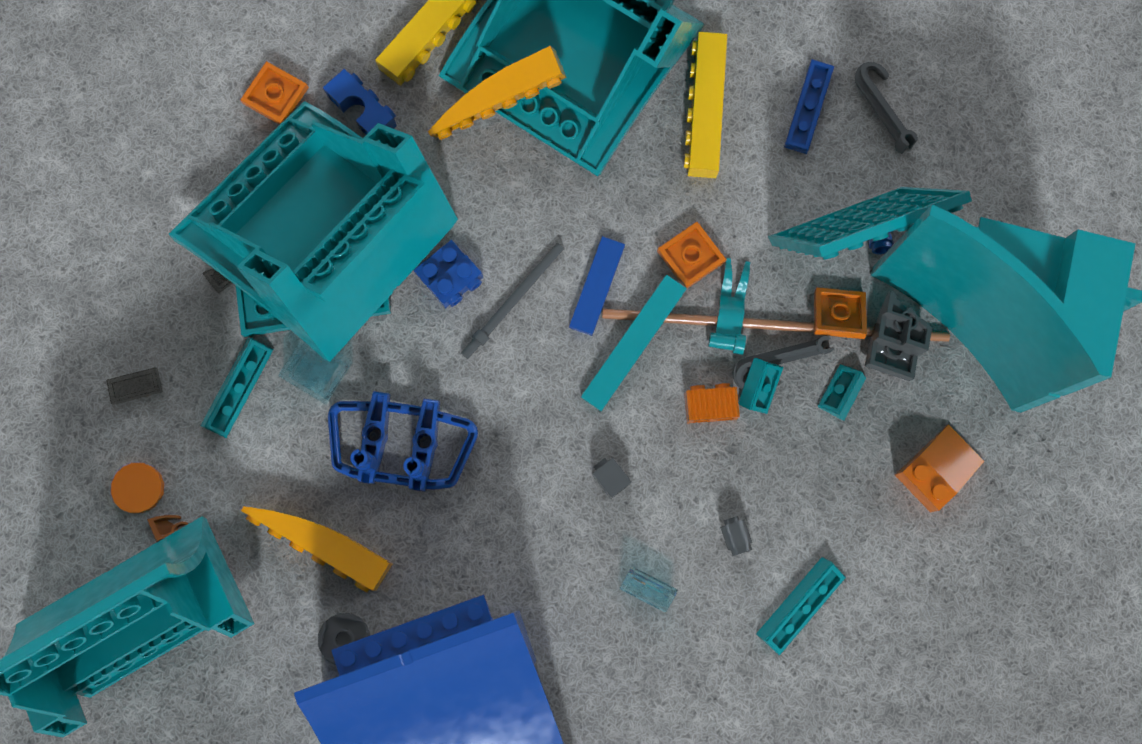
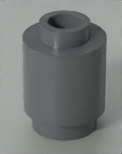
(736, 535)

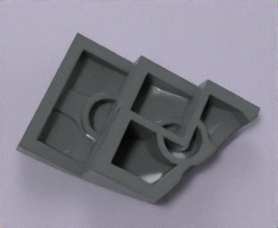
(897, 339)

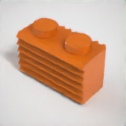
(711, 404)

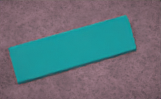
(237, 387)
(801, 605)

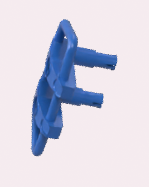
(420, 464)

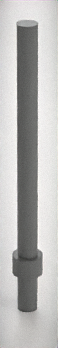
(480, 337)

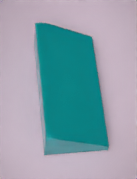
(760, 385)
(842, 391)

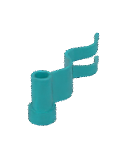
(731, 313)

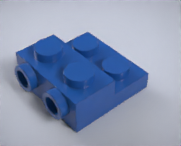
(449, 274)

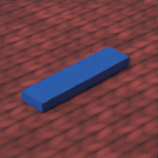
(809, 106)
(597, 286)

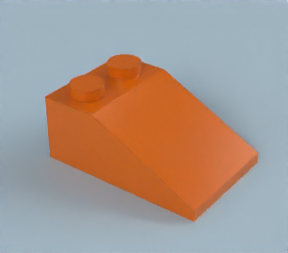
(940, 469)

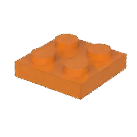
(274, 93)
(691, 255)
(840, 313)

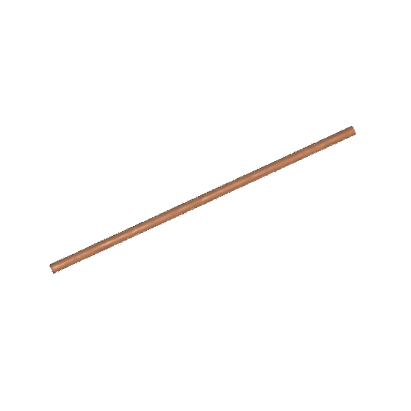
(747, 323)

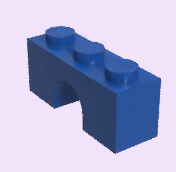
(347, 91)

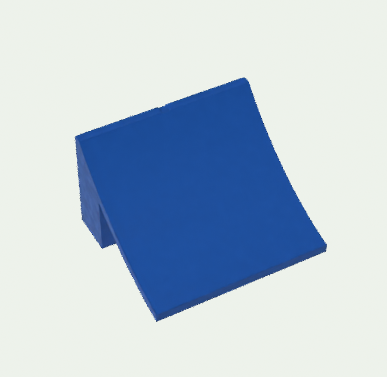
(435, 683)

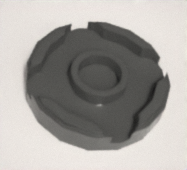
(345, 628)

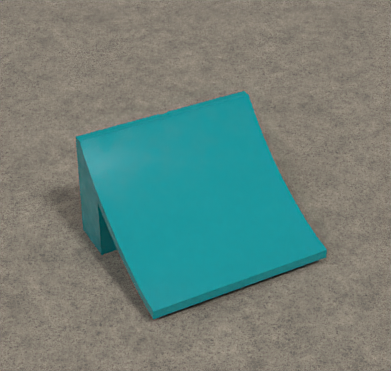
(611, 59)
(321, 224)
(1021, 300)
(120, 626)

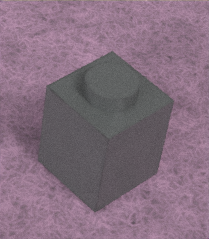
(610, 477)

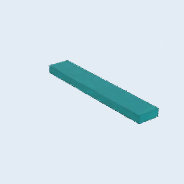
(633, 343)

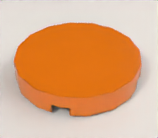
(137, 488)

